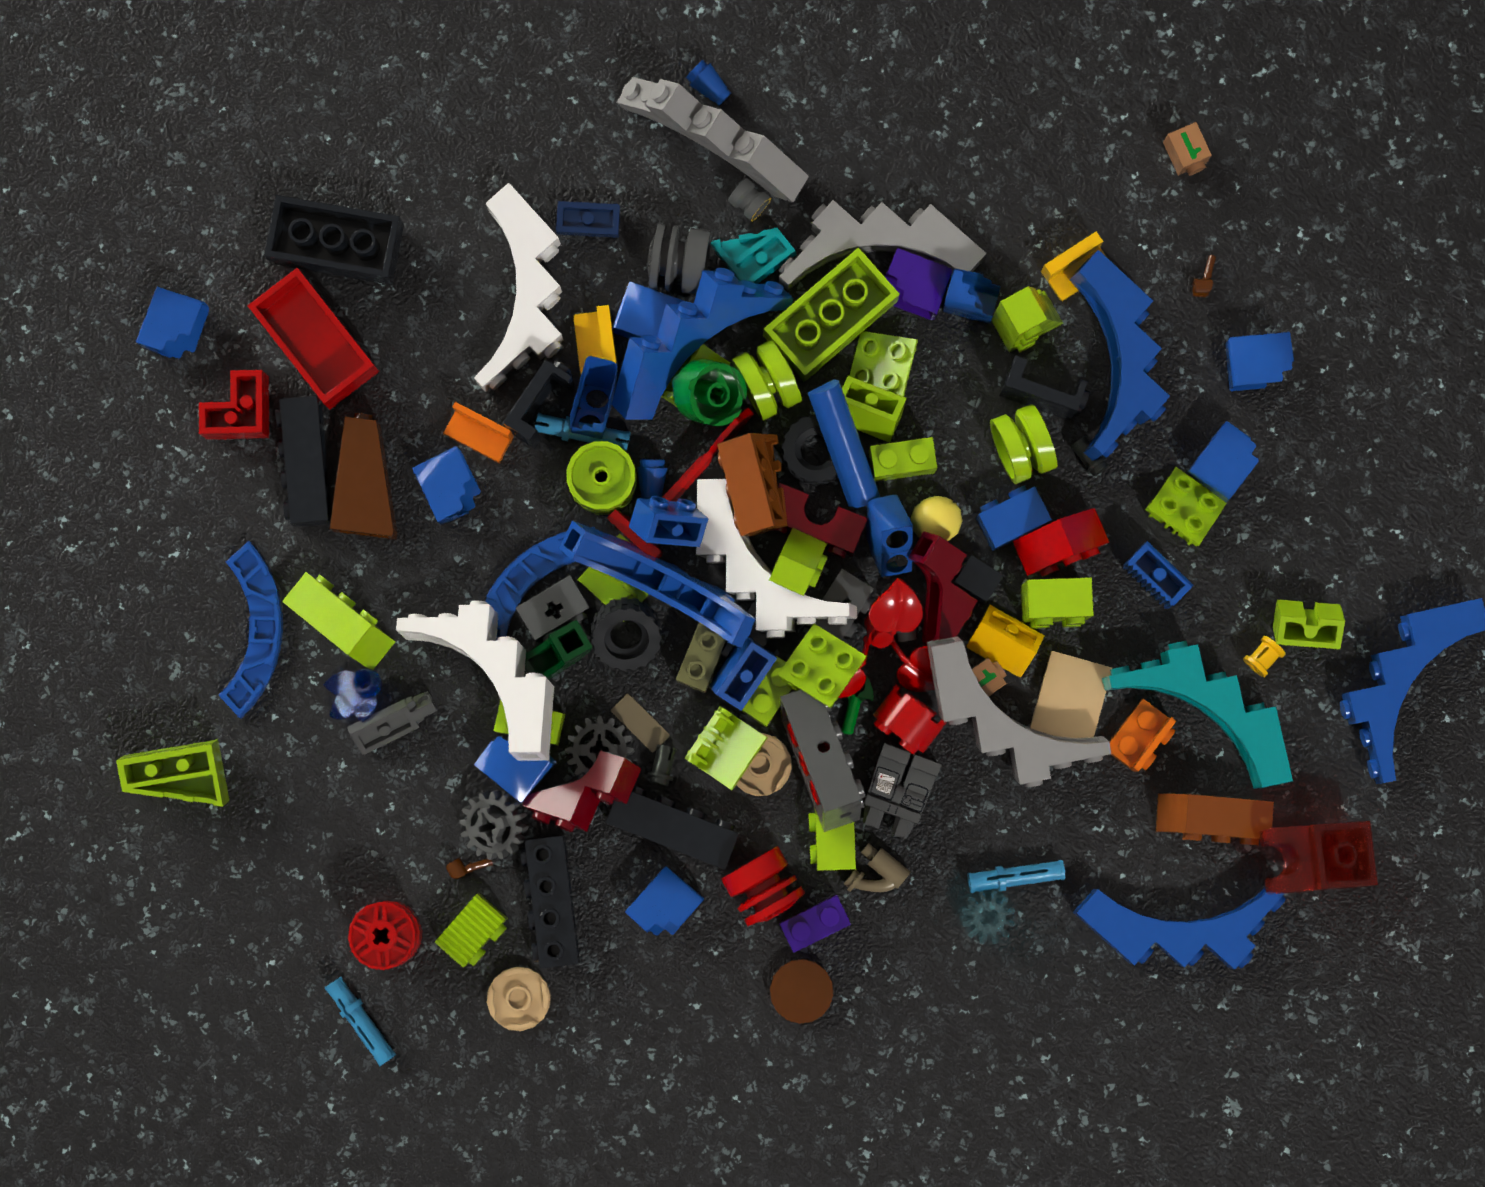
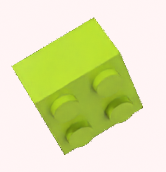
(1057, 601)

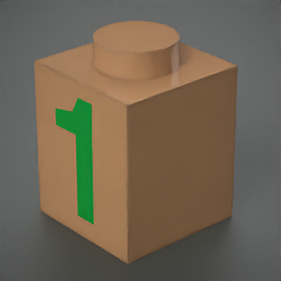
(1187, 149)
(990, 676)

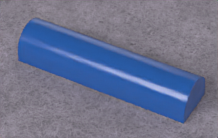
(843, 444)

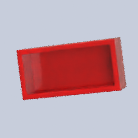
(313, 338)

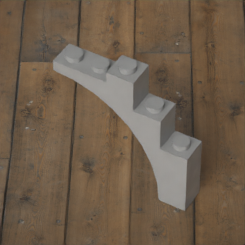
(715, 130)
(881, 231)
(1030, 750)

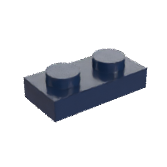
(588, 219)

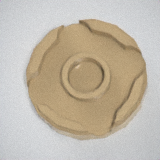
(767, 770)
(518, 998)

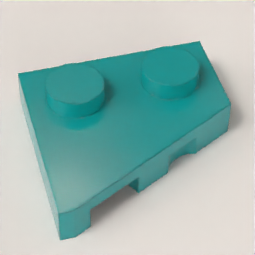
(755, 255)

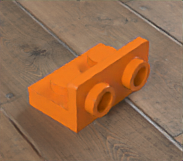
(1141, 735)

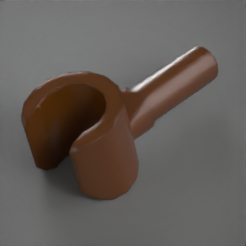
(1202, 287)
(458, 869)

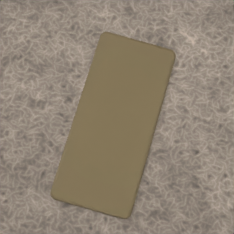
(640, 723)

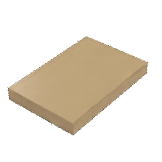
(1070, 697)

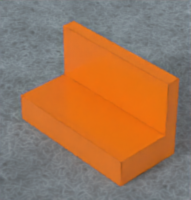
(478, 433)

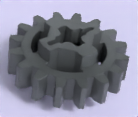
(586, 749)
(482, 834)

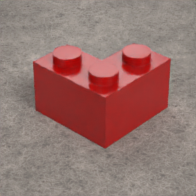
(244, 415)
(1061, 541)

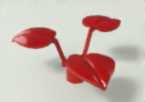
(892, 612)

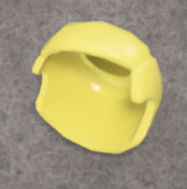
(937, 516)

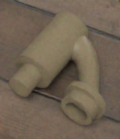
(885, 865)

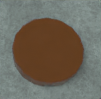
(801, 991)

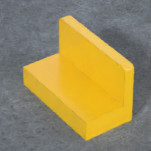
(1064, 266)
(595, 335)
(1005, 641)

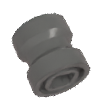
(749, 199)

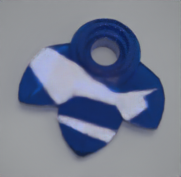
(351, 696)

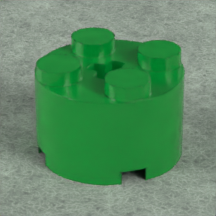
(709, 392)

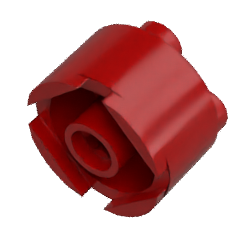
(908, 719)

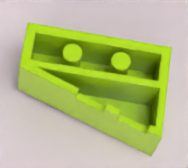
(1024, 318)
(338, 620)
(177, 772)

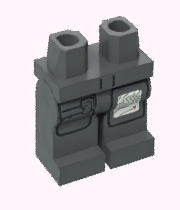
(895, 799)

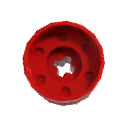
(763, 886)
(404, 935)

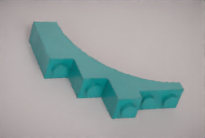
(1254, 733)

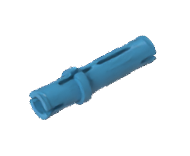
(561, 428)
(1015, 876)
(360, 1021)

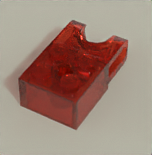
(1322, 857)

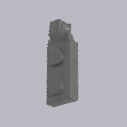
(391, 722)

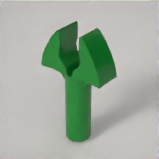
(853, 707)

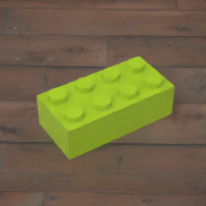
(831, 314)

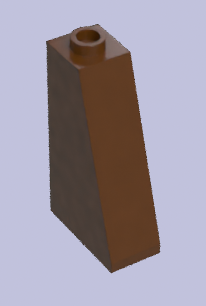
(362, 483)

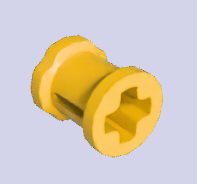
(1264, 656)

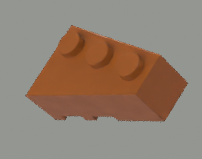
(752, 483)
(1213, 817)

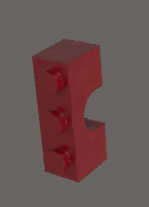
(840, 533)

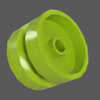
(770, 378)
(1023, 444)
(590, 463)

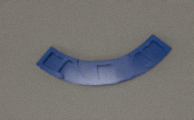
(522, 576)
(264, 630)

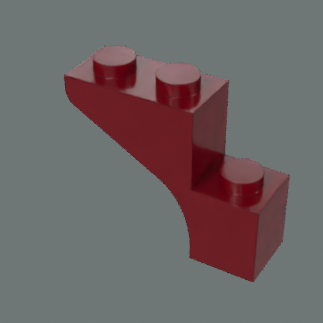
(946, 604)
(576, 802)

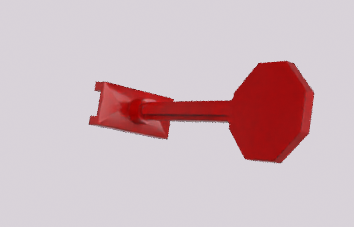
(622, 521)

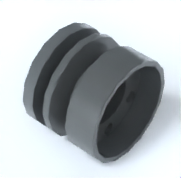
(678, 258)

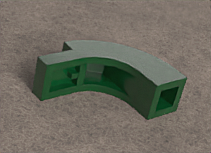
(558, 651)

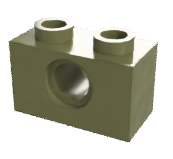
(701, 659)

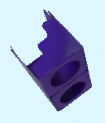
(918, 283)

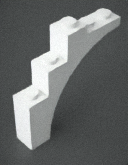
(535, 288)
(749, 575)
(525, 699)

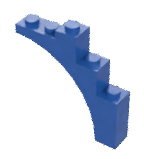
(684, 327)
(1132, 353)
(660, 579)
(1395, 670)
(1182, 941)

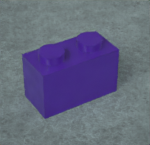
(815, 923)

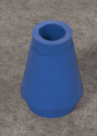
(708, 83)
(651, 477)

